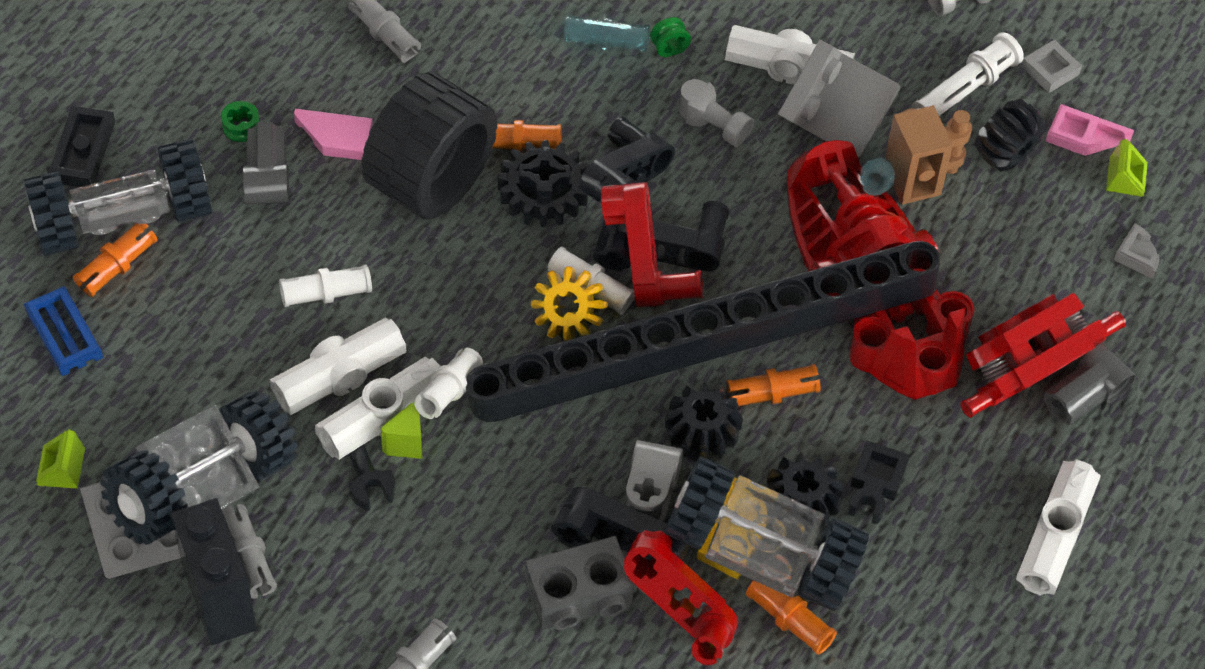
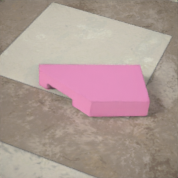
(1085, 132)
(335, 133)

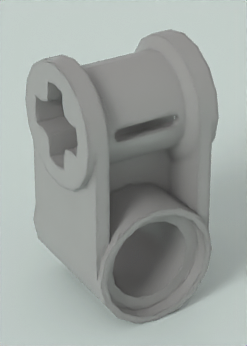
(653, 478)

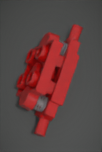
(1022, 367)

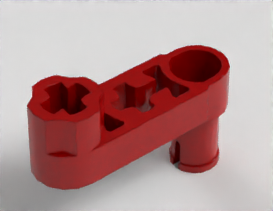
(632, 206)
(666, 574)

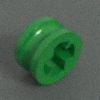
(670, 37)
(235, 112)

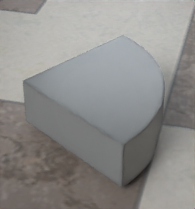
(1138, 252)

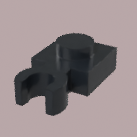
(876, 478)

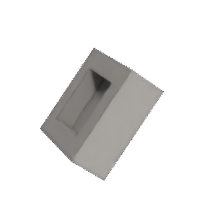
(1051, 66)

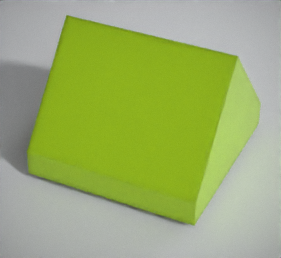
(1127, 170)
(403, 434)
(61, 461)

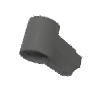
(266, 172)
(1095, 379)

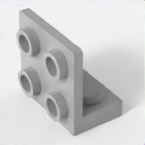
(839, 98)
(116, 551)

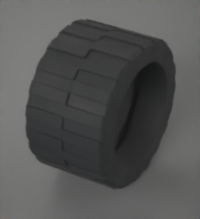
(429, 145)

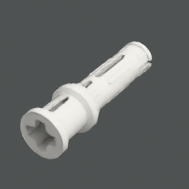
(980, 69)

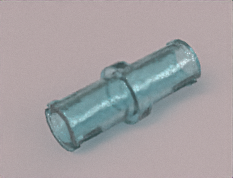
(607, 33)
(873, 185)

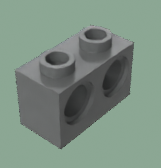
(574, 573)

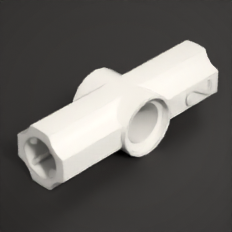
(779, 54)
(338, 365)
(362, 419)
(1051, 546)

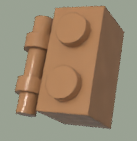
(925, 151)

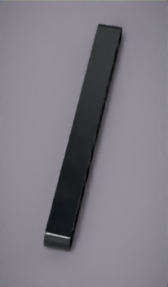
(689, 347)

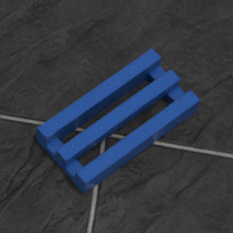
(77, 357)

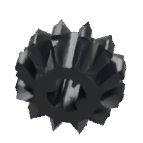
(1010, 134)
(686, 423)
(819, 483)

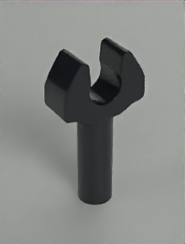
(369, 477)

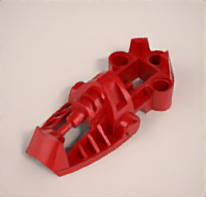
(862, 228)

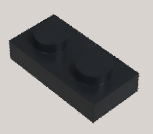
(82, 146)

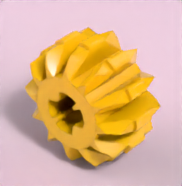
(568, 288)

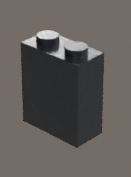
(214, 571)

